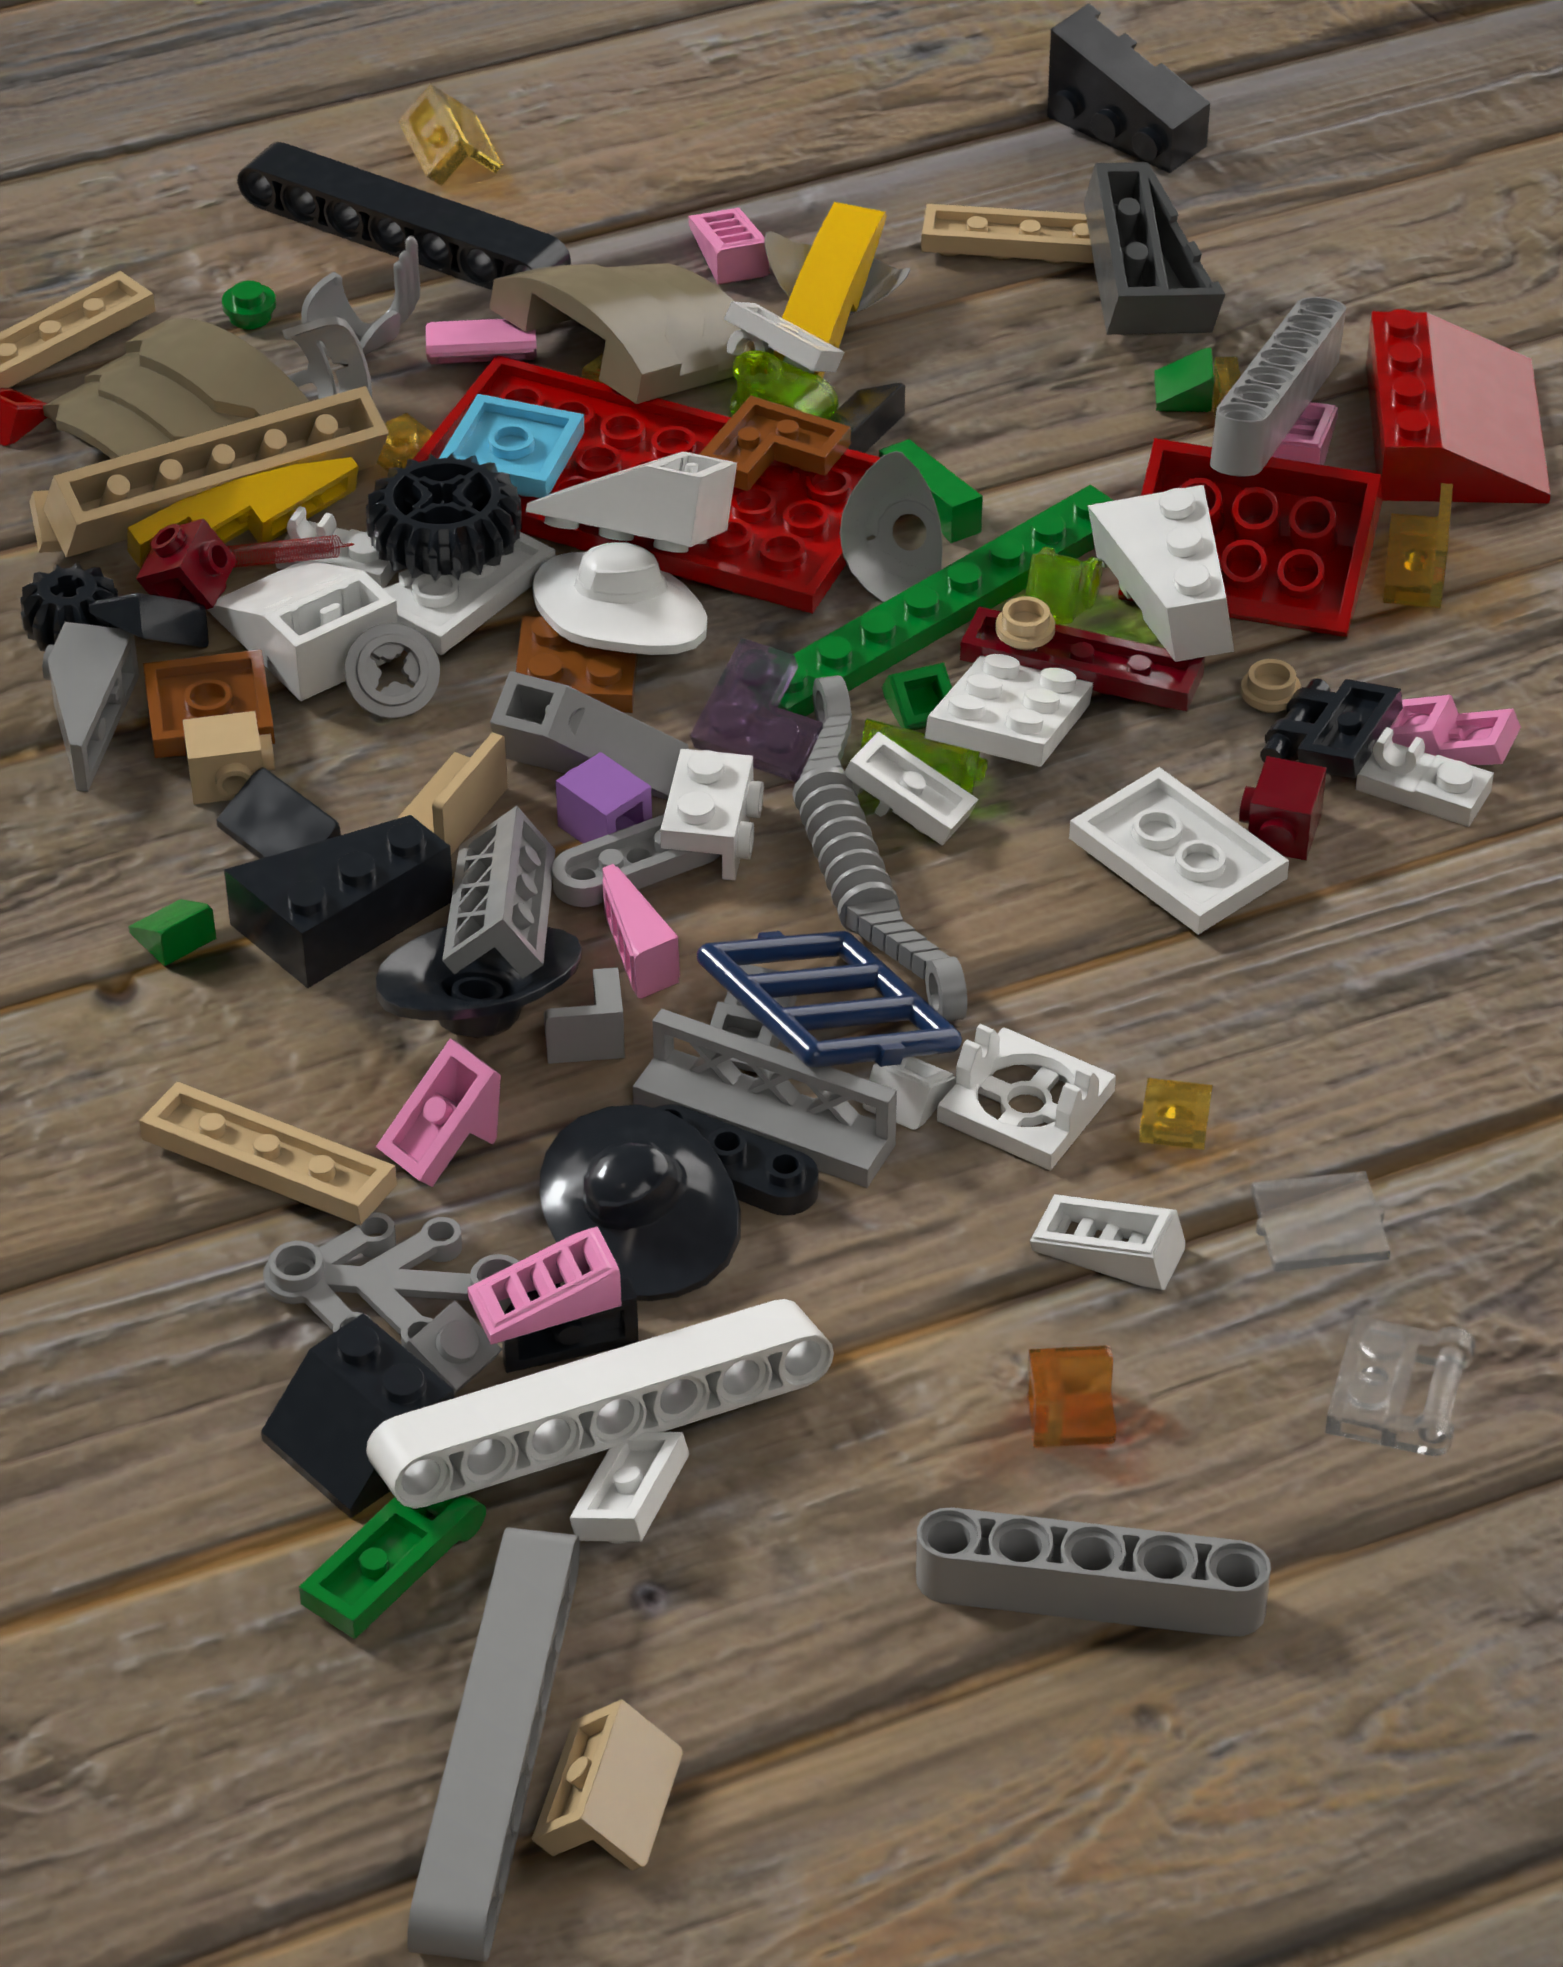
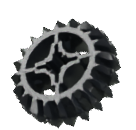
(444, 516)

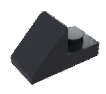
(577, 1337)

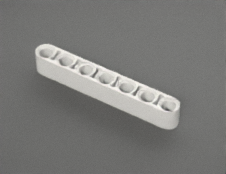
(598, 1403)

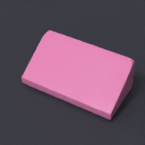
(478, 341)

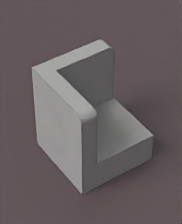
(591, 1030)

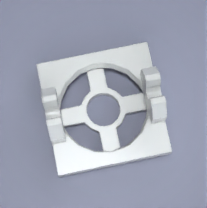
(1080, 1100)

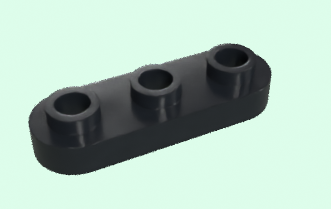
(759, 1168)

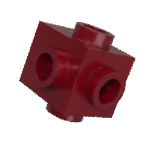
(187, 564)

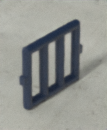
(863, 972)

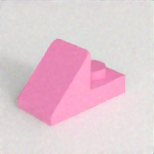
(449, 1103)

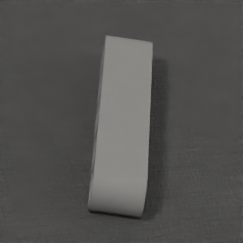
(1092, 1571)

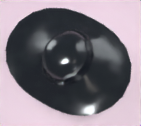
(479, 998)
(651, 1194)

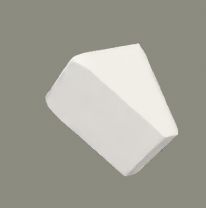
(918, 1089)

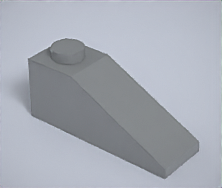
(91, 683)

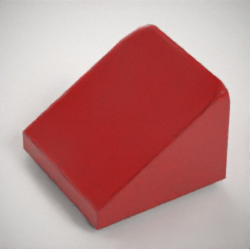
(18, 415)

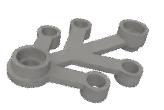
(311, 1273)

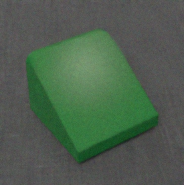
(1186, 384)
(916, 694)
(175, 930)

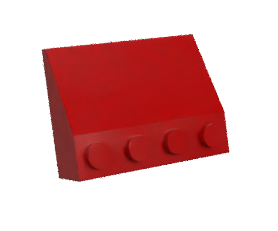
(1452, 413)
(1285, 538)

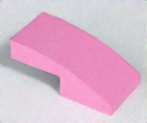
(1464, 737)

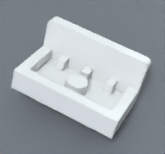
(713, 806)

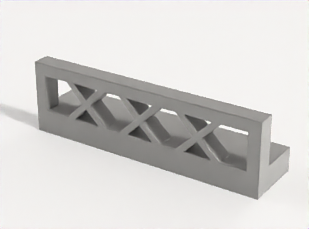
(501, 895)
(769, 1105)

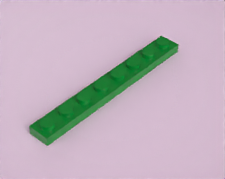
(941, 601)

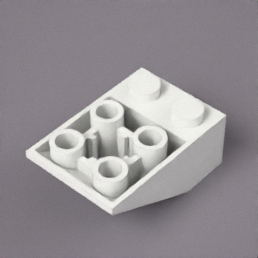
(670, 499)
(306, 621)

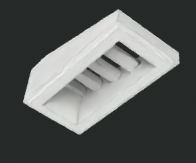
(1145, 1260)

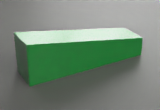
(955, 500)

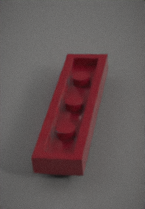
(1109, 662)

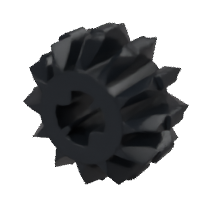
(63, 598)

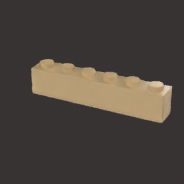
(101, 500)

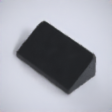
(871, 414)
(156, 618)
(274, 817)

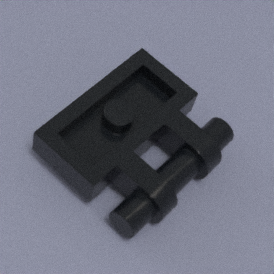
(1334, 727)

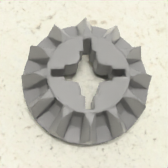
(385, 643)

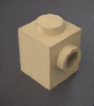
(224, 754)

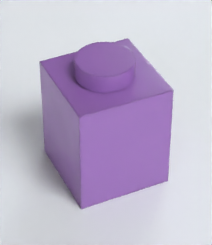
(601, 799)

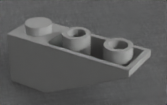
(563, 728)

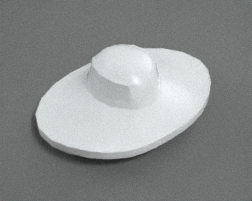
(618, 601)

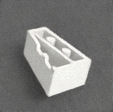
(1169, 566)

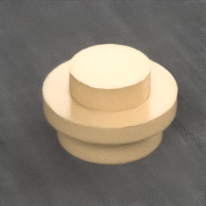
(1025, 623)
(1269, 685)

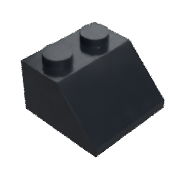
(339, 1400)

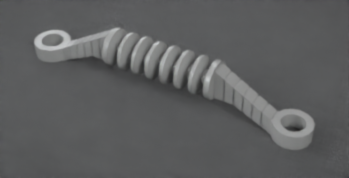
(852, 858)

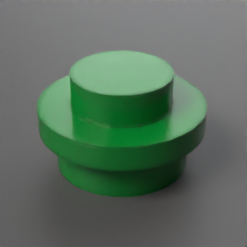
(249, 304)

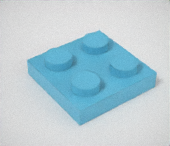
(520, 439)

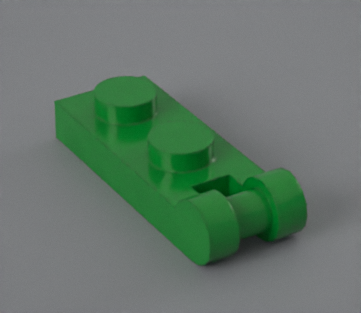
(386, 1560)

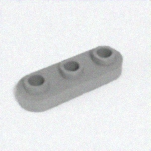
(634, 850)

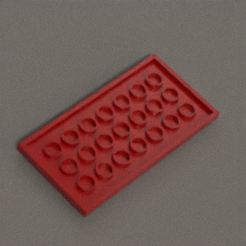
(779, 533)

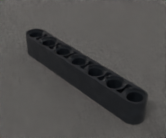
(387, 212)

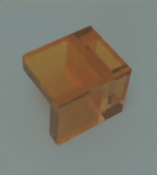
(1071, 1396)

